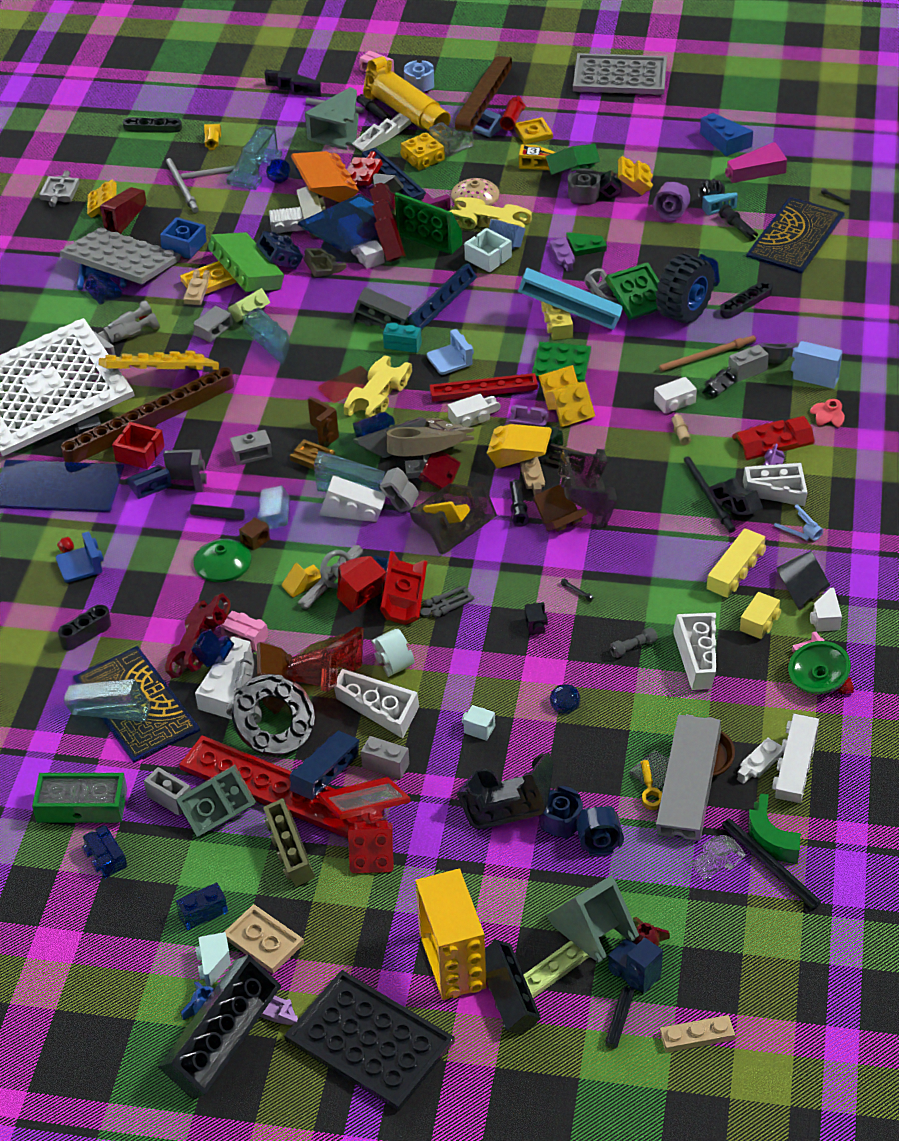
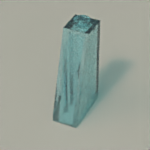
(328, 465)
(108, 700)

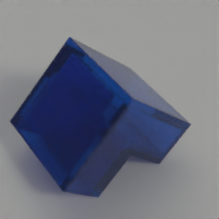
(212, 649)

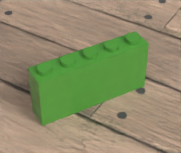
(245, 261)

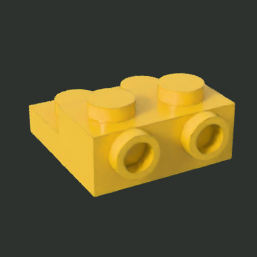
(636, 175)

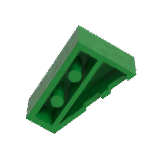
(573, 158)

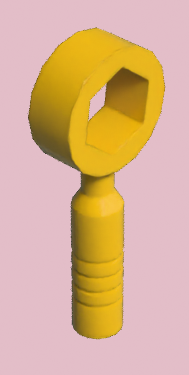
(650, 789)

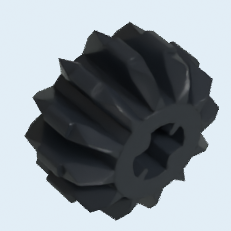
(710, 188)

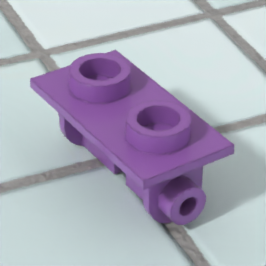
(535, 417)
(774, 457)

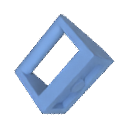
(490, 117)

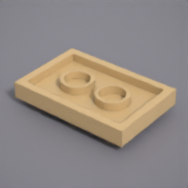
(263, 938)

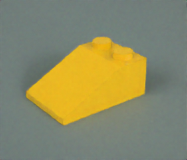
(517, 443)

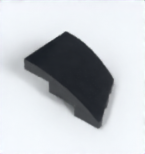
(803, 578)

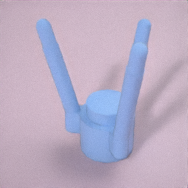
(811, 528)

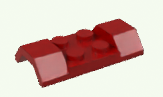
(787, 434)
(403, 590)

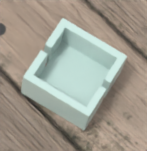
(488, 250)

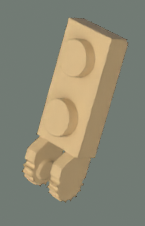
(197, 288)

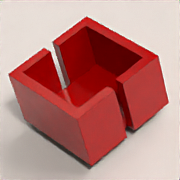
(138, 445)

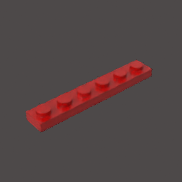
(485, 387)

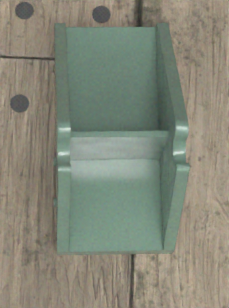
(334, 120)
(593, 915)

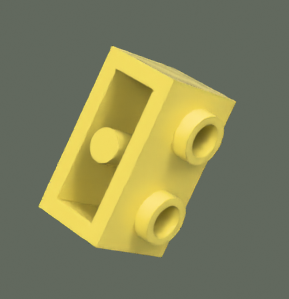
(760, 615)

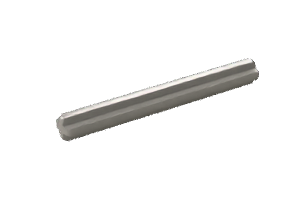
(320, 587)

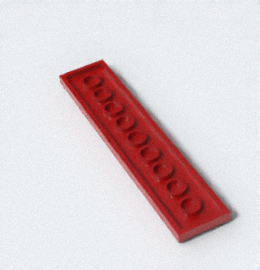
(265, 781)

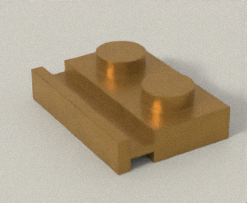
(306, 453)

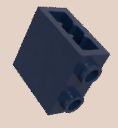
(280, 249)

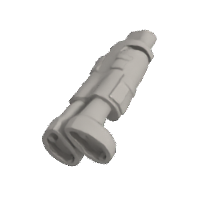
(126, 325)
(246, 671)

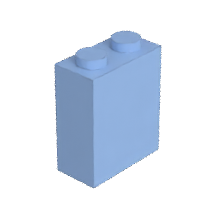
(816, 364)

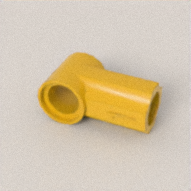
(212, 135)

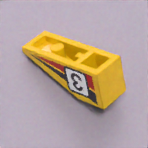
(533, 157)

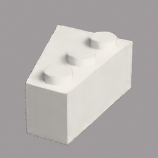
(777, 482)
(352, 501)

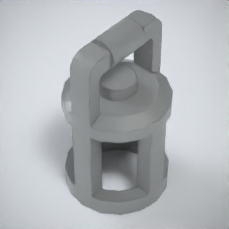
(601, 289)

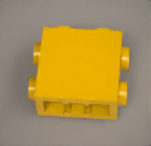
(422, 151)

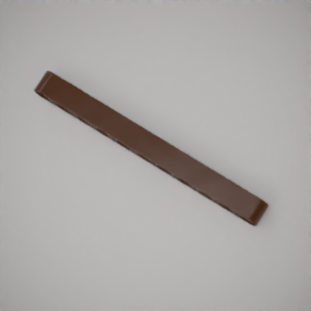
(483, 94)
(149, 414)

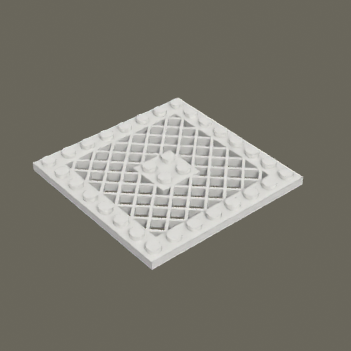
(47, 385)

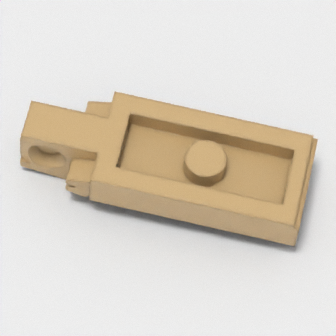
(533, 475)

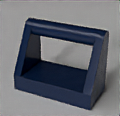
(149, 481)

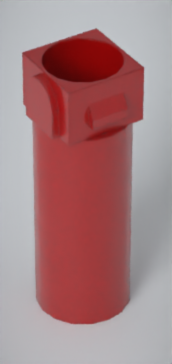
(512, 113)

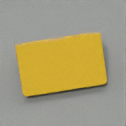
(452, 512)

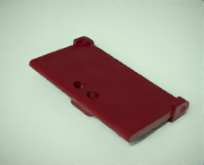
(440, 469)

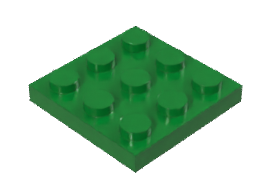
(635, 290)
(560, 355)

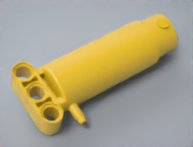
(401, 95)

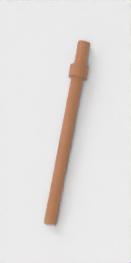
(737, 343)

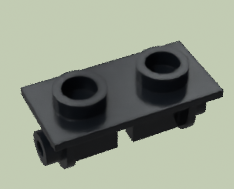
(714, 386)

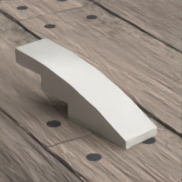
(379, 134)

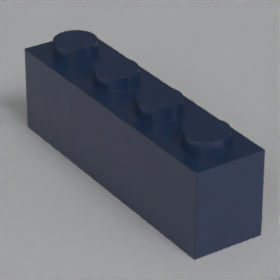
(324, 765)

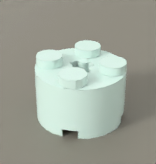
(393, 652)

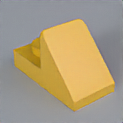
(301, 579)

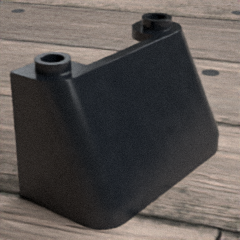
(497, 803)

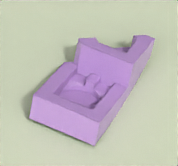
(280, 1011)

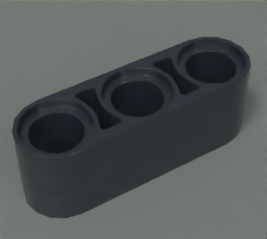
(84, 627)

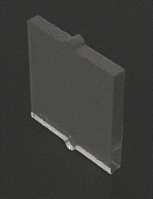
(658, 768)

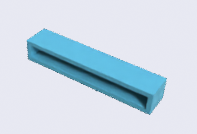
(570, 298)

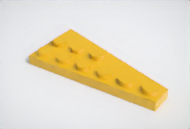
(173, 360)

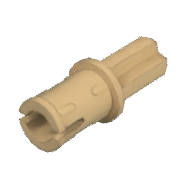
(681, 429)

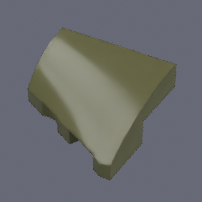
(321, 262)

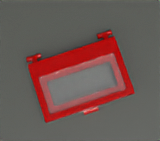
(363, 798)

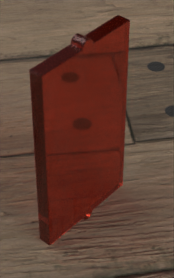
(342, 385)

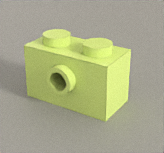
(249, 303)

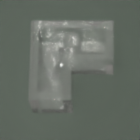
(452, 140)

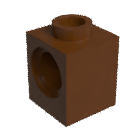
(254, 534)

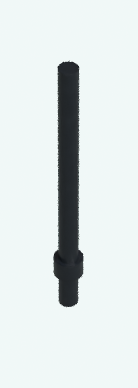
(723, 516)

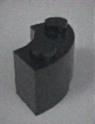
(735, 497)

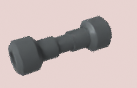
(619, 648)

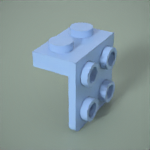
(453, 356)

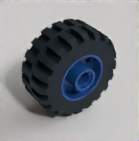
(685, 288)

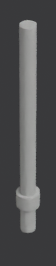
(190, 200)

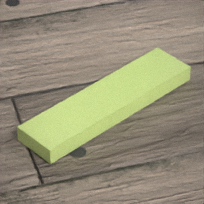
(554, 967)

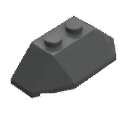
(377, 441)

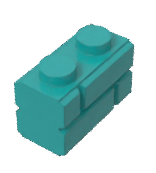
(402, 337)

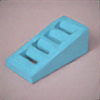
(709, 202)

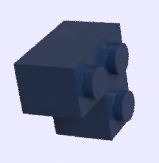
(637, 964)

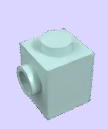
(478, 722)

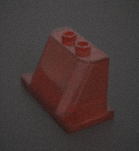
(320, 660)

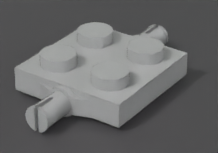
(59, 188)

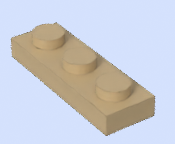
(697, 1033)

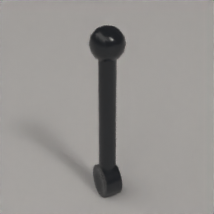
(846, 201)
(564, 582)

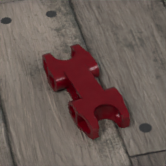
(196, 622)

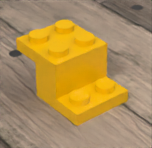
(566, 395)

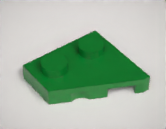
(585, 244)

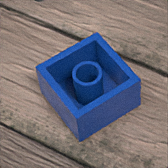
(183, 237)

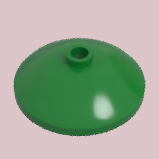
(222, 560)
(819, 659)

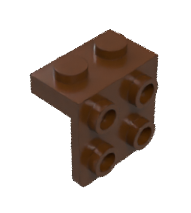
(324, 419)
(557, 509)

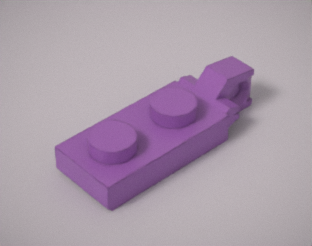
(562, 253)

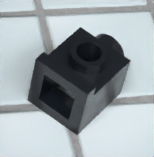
(535, 618)

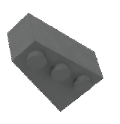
(379, 310)

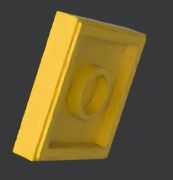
(533, 130)

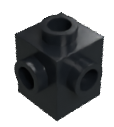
(610, 184)

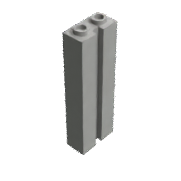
(688, 777)

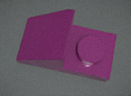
(441, 202)

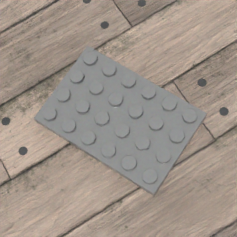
(620, 73)
(120, 255)

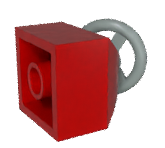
(358, 578)

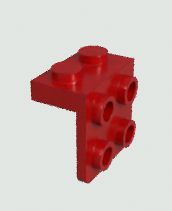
(370, 846)

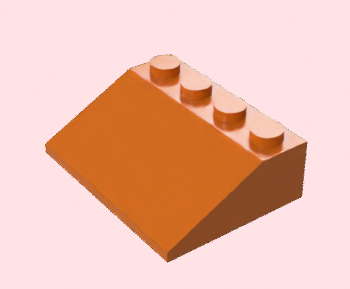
(325, 175)

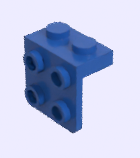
(82, 561)

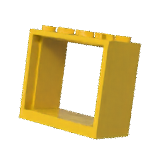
(451, 934)

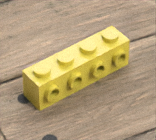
(558, 322)
(736, 563)

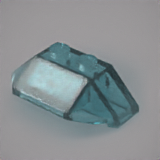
(267, 333)

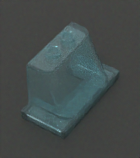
(259, 148)

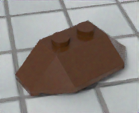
(272, 661)

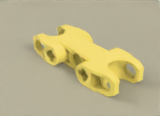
(479, 214)
(381, 382)

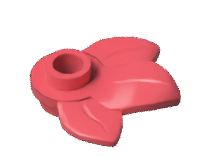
(826, 413)

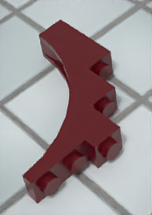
(386, 222)

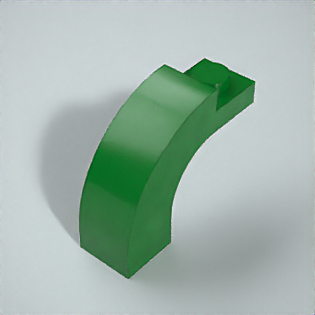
(778, 843)

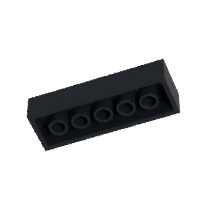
(219, 1027)

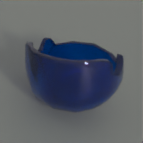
(278, 171)
(565, 698)

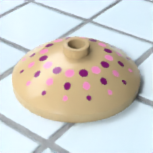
(476, 188)

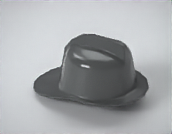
(778, 352)

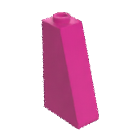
(757, 164)

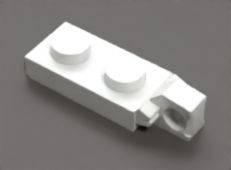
(759, 760)

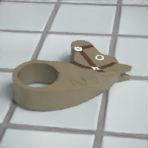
(426, 440)

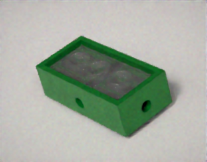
(80, 798)

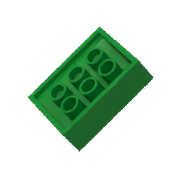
(427, 224)

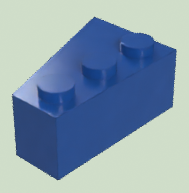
(725, 134)

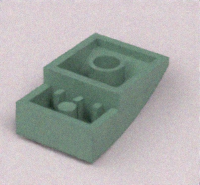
(216, 800)

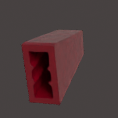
(122, 209)

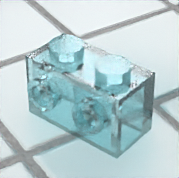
(274, 506)

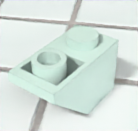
(214, 957)

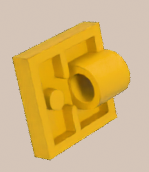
(99, 196)

